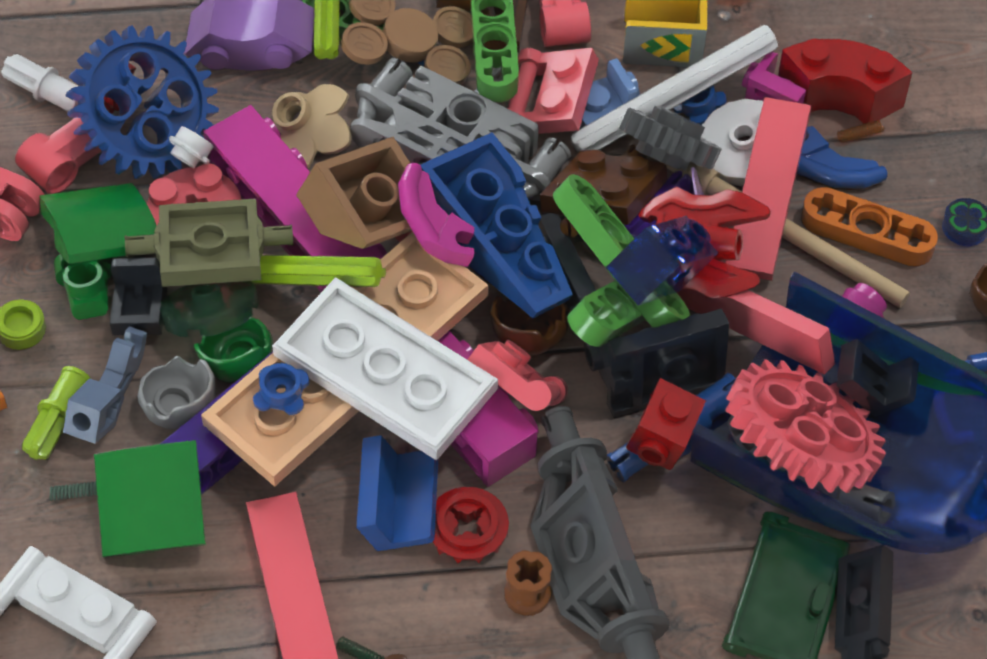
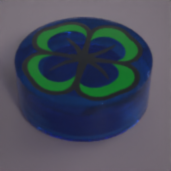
(965, 222)

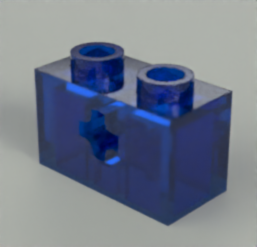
(662, 259)

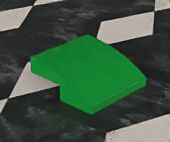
(95, 221)
(149, 499)

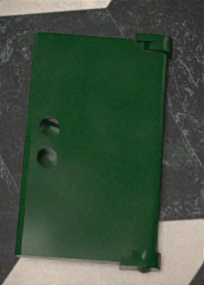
(786, 578)

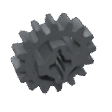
(670, 138)

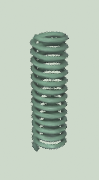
(71, 488)

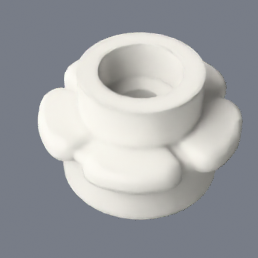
(190, 147)

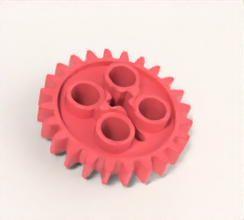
(805, 426)

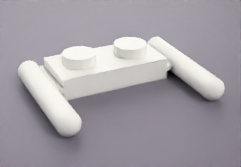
(75, 604)

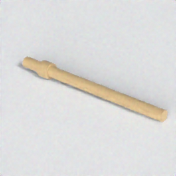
(812, 244)

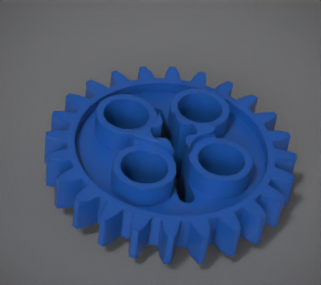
(108, 75)

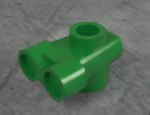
(85, 285)

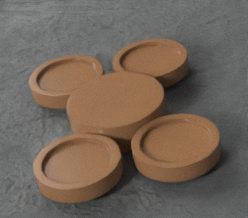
(410, 36)

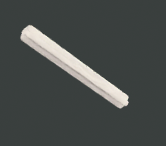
(679, 87)

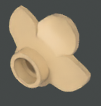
(318, 125)

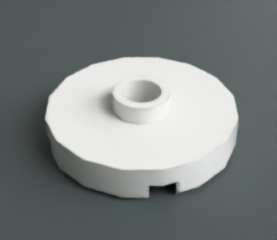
(725, 128)

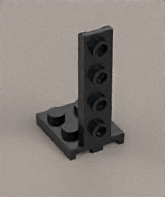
(682, 352)

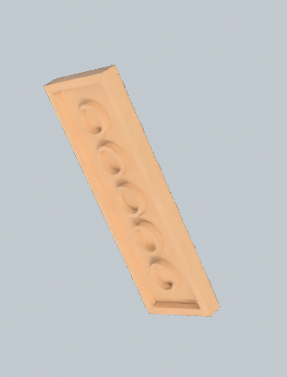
(417, 290)

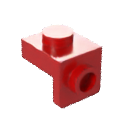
(666, 425)

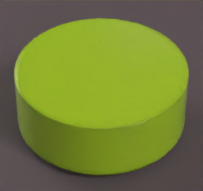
(21, 324)

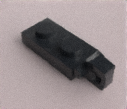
(864, 604)

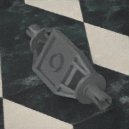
(589, 546)

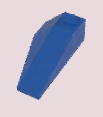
(487, 191)

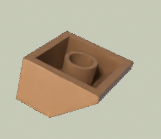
(358, 194)

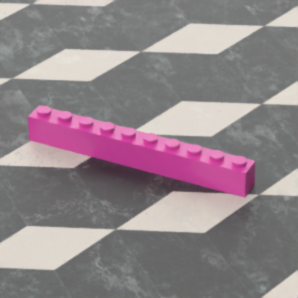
(267, 170)

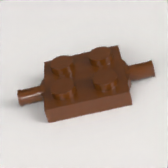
(622, 181)

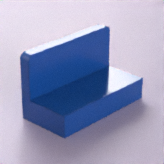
(396, 496)

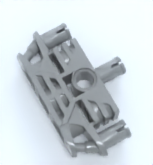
(443, 115)

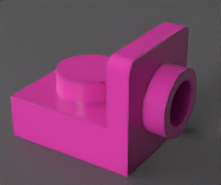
(762, 82)

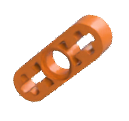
(860, 209)

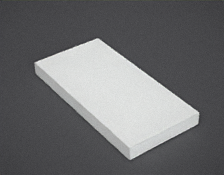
(386, 368)

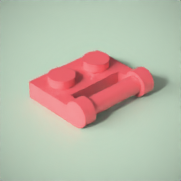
(562, 90)
(519, 379)

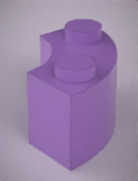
(250, 33)

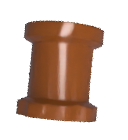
(528, 583)

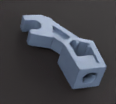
(97, 404)

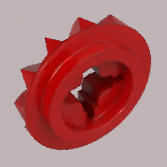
(469, 504)

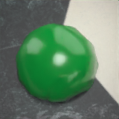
(235, 351)

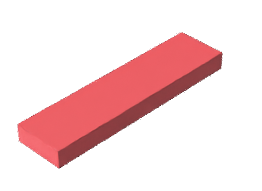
(771, 181)
(770, 326)
(290, 578)

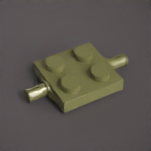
(209, 242)

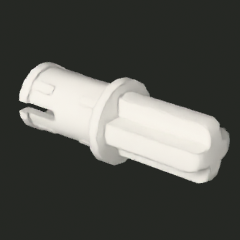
(42, 82)

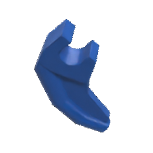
(829, 168)

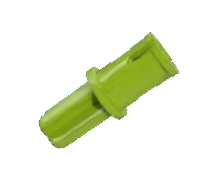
(52, 412)

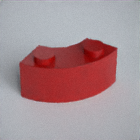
(847, 77)

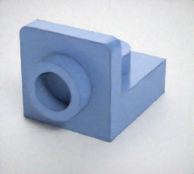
(610, 92)

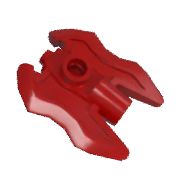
(715, 215)

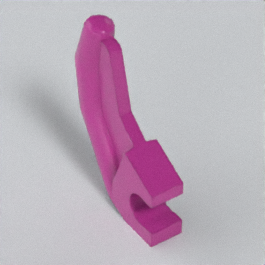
(429, 222)

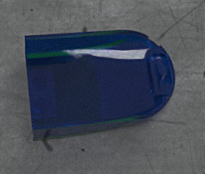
(931, 445)

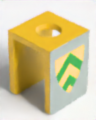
(665, 32)

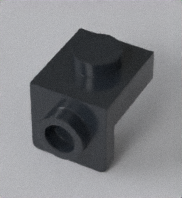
(137, 295)
(873, 381)

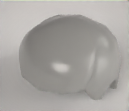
(176, 392)

